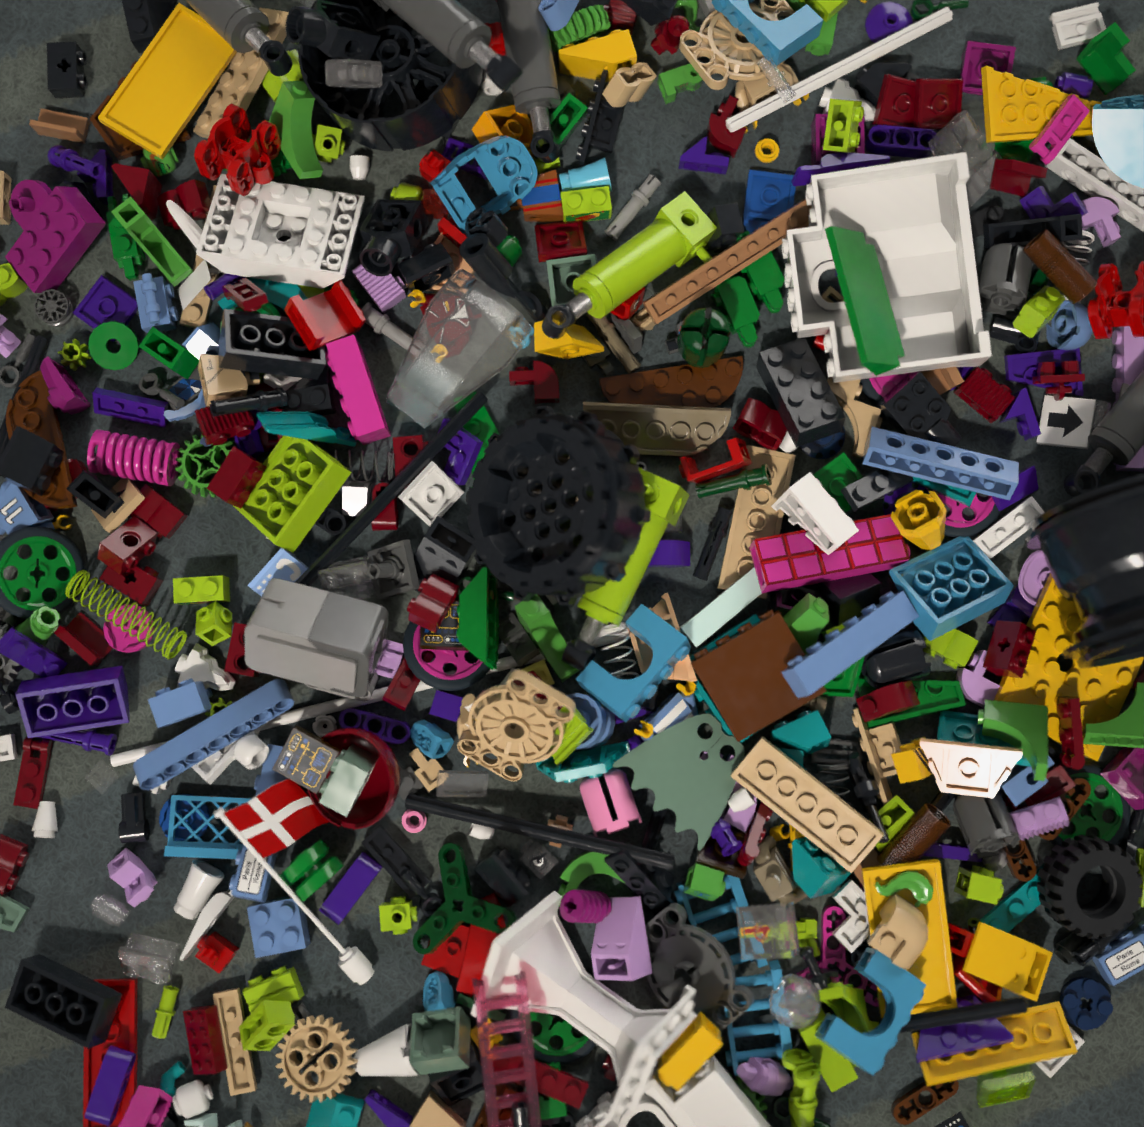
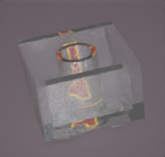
(767, 931)

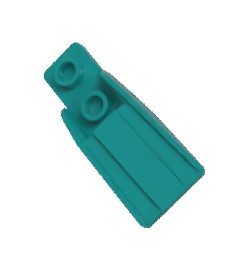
(304, 426)

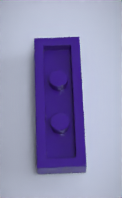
(130, 407)
(31, 654)

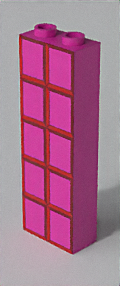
(796, 561)

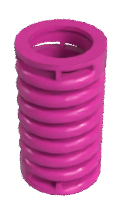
(133, 457)

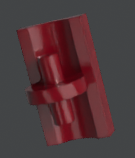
(669, 34)
(1047, 375)

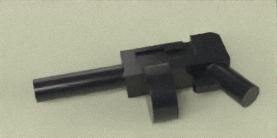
(866, 792)

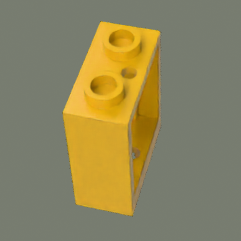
(688, 1052)

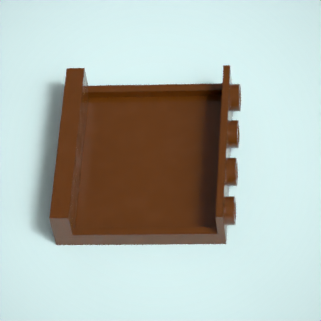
(747, 676)

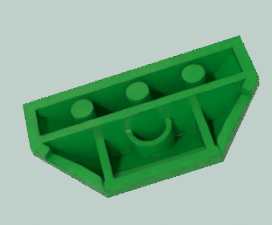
(480, 618)

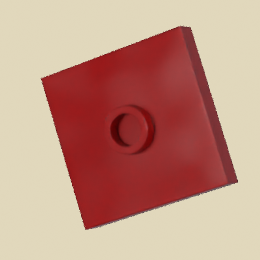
(450, 954)

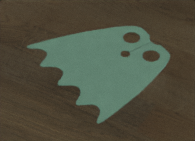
(681, 779)

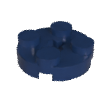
(1099, 1007)

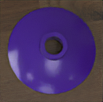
(876, 20)

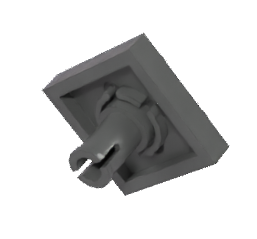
(388, 571)

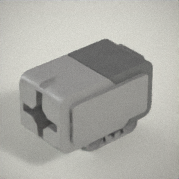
(317, 638)

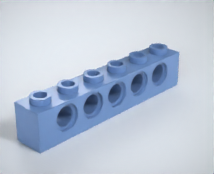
(941, 463)

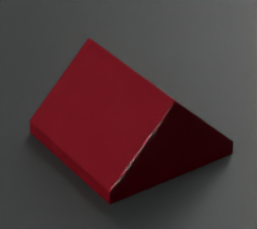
(142, 187)

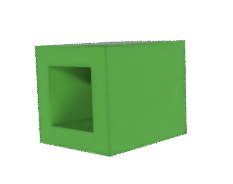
(704, 882)

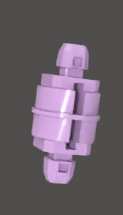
(765, 1076)

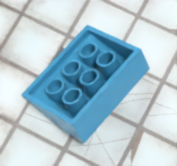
(951, 586)

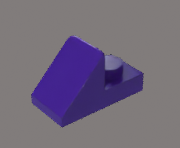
(697, 160)
(103, 186)
(1023, 410)
(1013, 609)

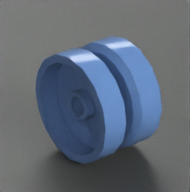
(597, 717)

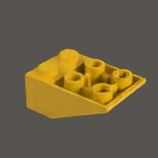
(596, 54)
(1007, 961)

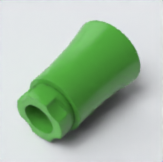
(40, 625)

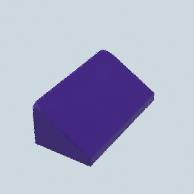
(1026, 485)

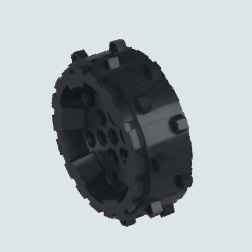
(603, 521)

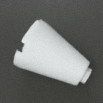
(387, 1055)

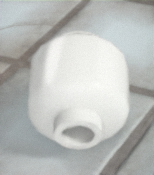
(192, 1099)

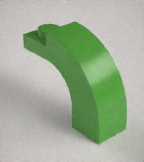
(582, 867)

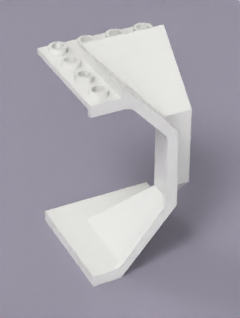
(564, 988)

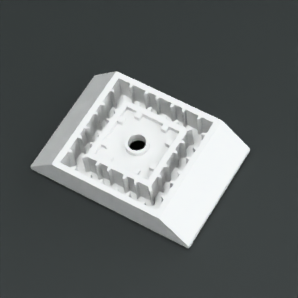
(245, 232)

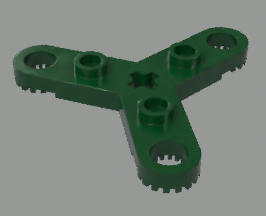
(457, 888)

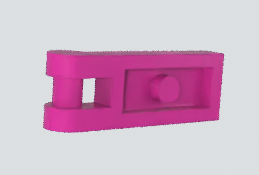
(1059, 129)

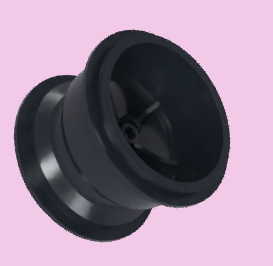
(1099, 564)

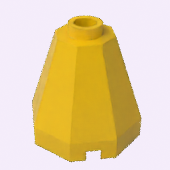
(921, 519)

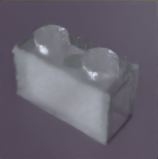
(353, 73)

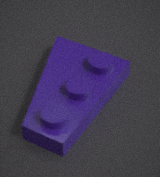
(1024, 366)

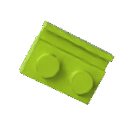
(575, 733)

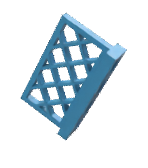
(200, 849)

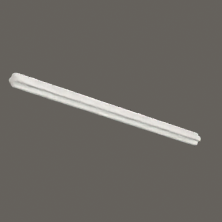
(841, 68)

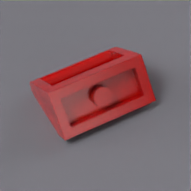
(984, 990)

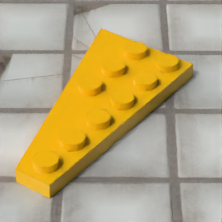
(1022, 108)

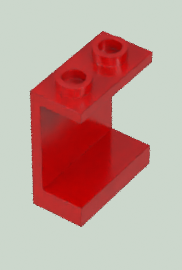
(325, 316)
(740, 456)

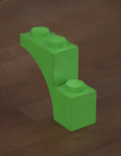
(152, 241)

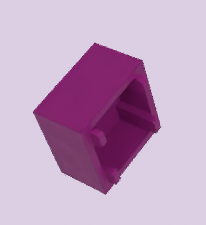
(818, 130)
(1126, 775)

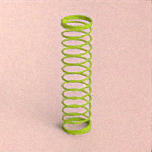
(169, 655)

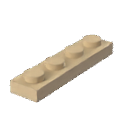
(239, 1062)

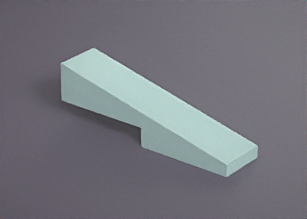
(722, 608)

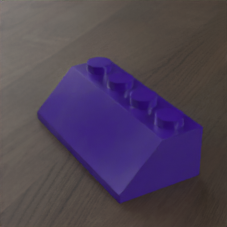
(74, 701)

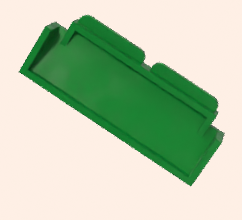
(866, 300)

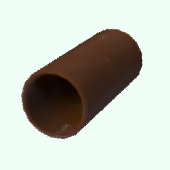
(1062, 269)
(917, 835)

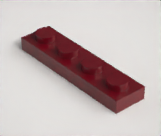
(550, 1080)

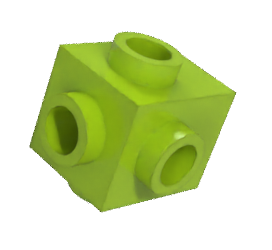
(333, 136)
(213, 623)
(391, 922)

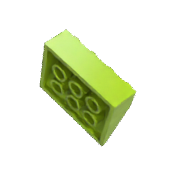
(293, 491)

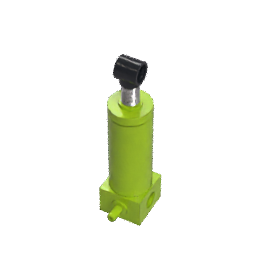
(672, 238)
(613, 599)

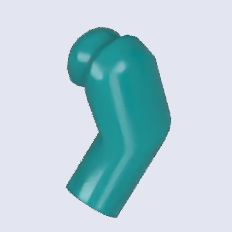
(168, 1078)

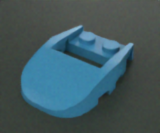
(505, 166)

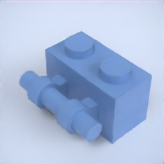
(155, 303)
(181, 703)

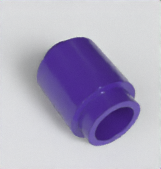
(1074, 83)

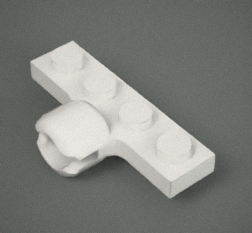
(247, 750)

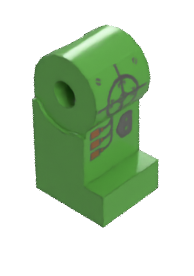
(678, 80)

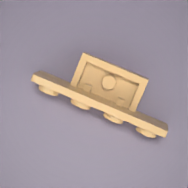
(879, 744)

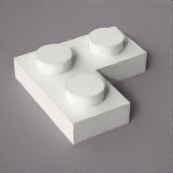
(855, 926)

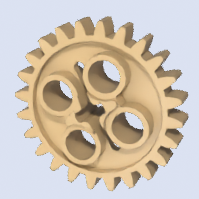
(330, 1076)

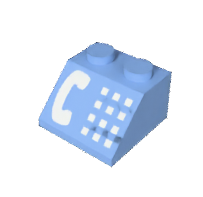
(281, 566)

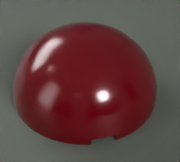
(380, 789)

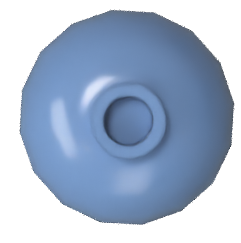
(1069, 327)

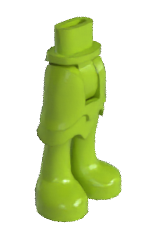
(806, 1078)

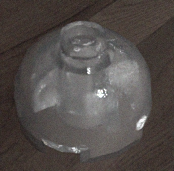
(795, 1002)

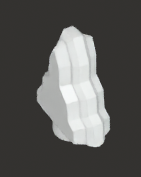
(841, 90)
(204, 668)

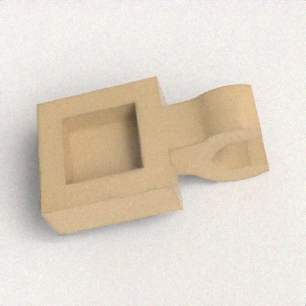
(427, 769)

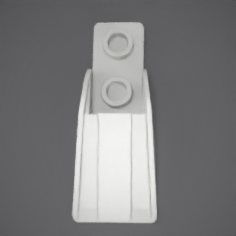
(206, 920)

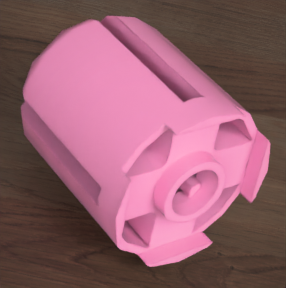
(622, 801)

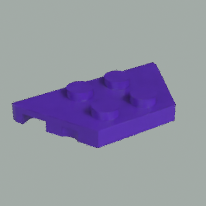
(961, 1037)

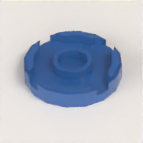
(194, 820)

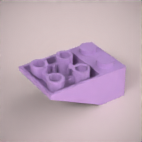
(621, 942)

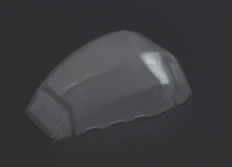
(457, 348)

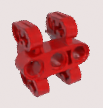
(229, 150)
(1114, 306)

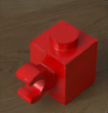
(432, 165)
(216, 951)

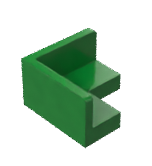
(1105, 60)

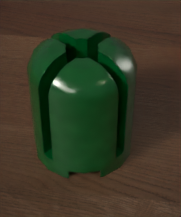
(695, 327)

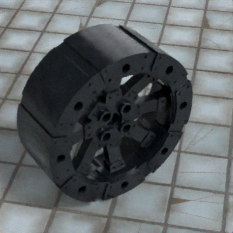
(407, 61)

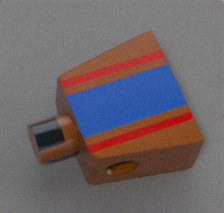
(543, 201)

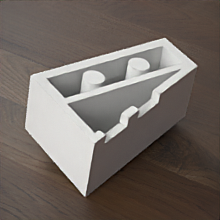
(817, 513)

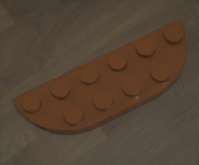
(676, 385)
(37, 415)

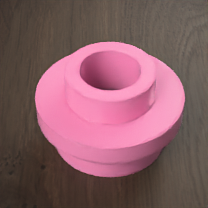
(409, 826)

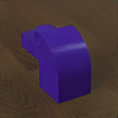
(671, 554)

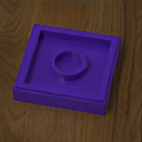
(106, 303)

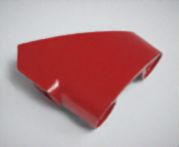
(477, 952)

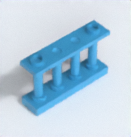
(738, 901)
(771, 978)

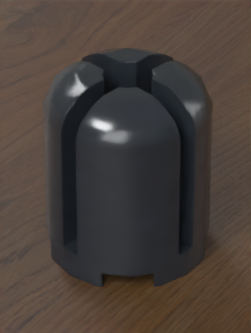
(896, 660)

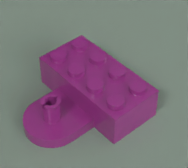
(55, 234)

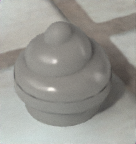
(996, 862)

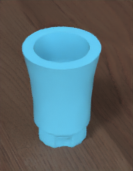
(586, 177)

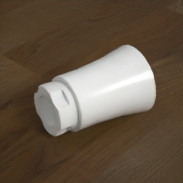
(197, 889)

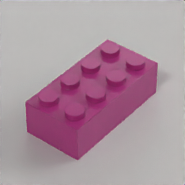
(358, 390)

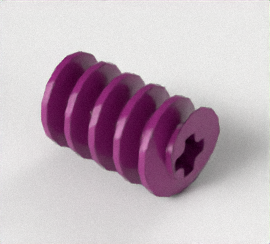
(585, 906)

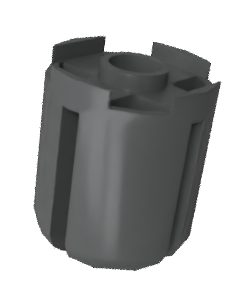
(1004, 279)
(985, 824)

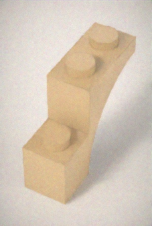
(860, 414)

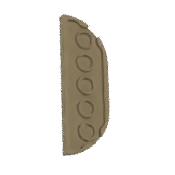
(662, 427)

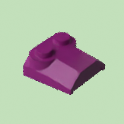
(983, 54)
(62, 388)

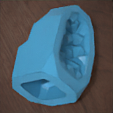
(431, 739)
(437, 992)

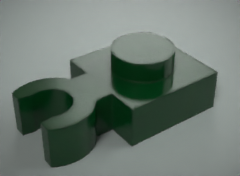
(1037, 281)

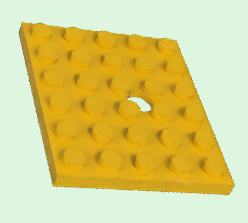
(1100, 688)

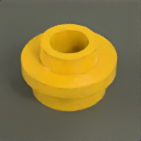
(770, 144)

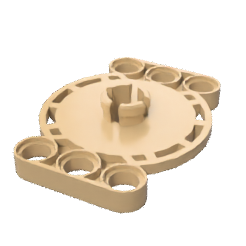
(728, 55)
(533, 729)

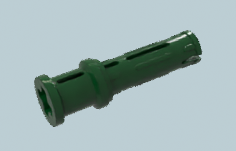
(745, 479)

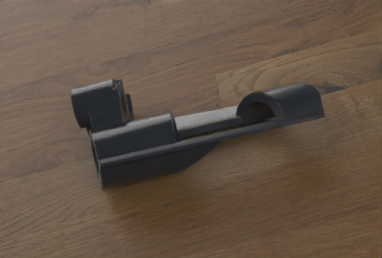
(480, 251)

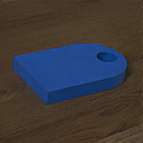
(766, 198)

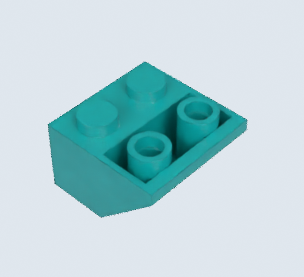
(804, 734)
(815, 869)

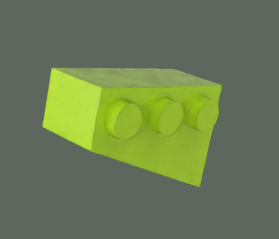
(834, 1067)

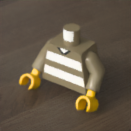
(774, 871)

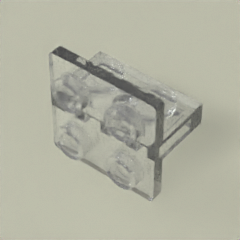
(348, 578)
(148, 958)

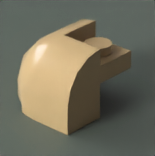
(900, 933)

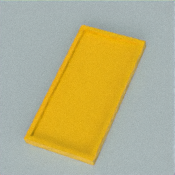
(168, 82)
(935, 962)

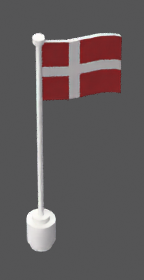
(275, 822)

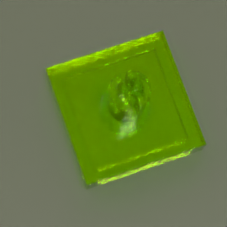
(1005, 1088)

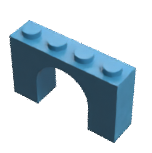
(775, 38)
(626, 696)
(900, 994)

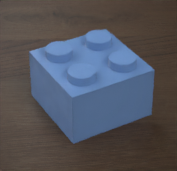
(277, 926)

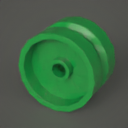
(311, 870)

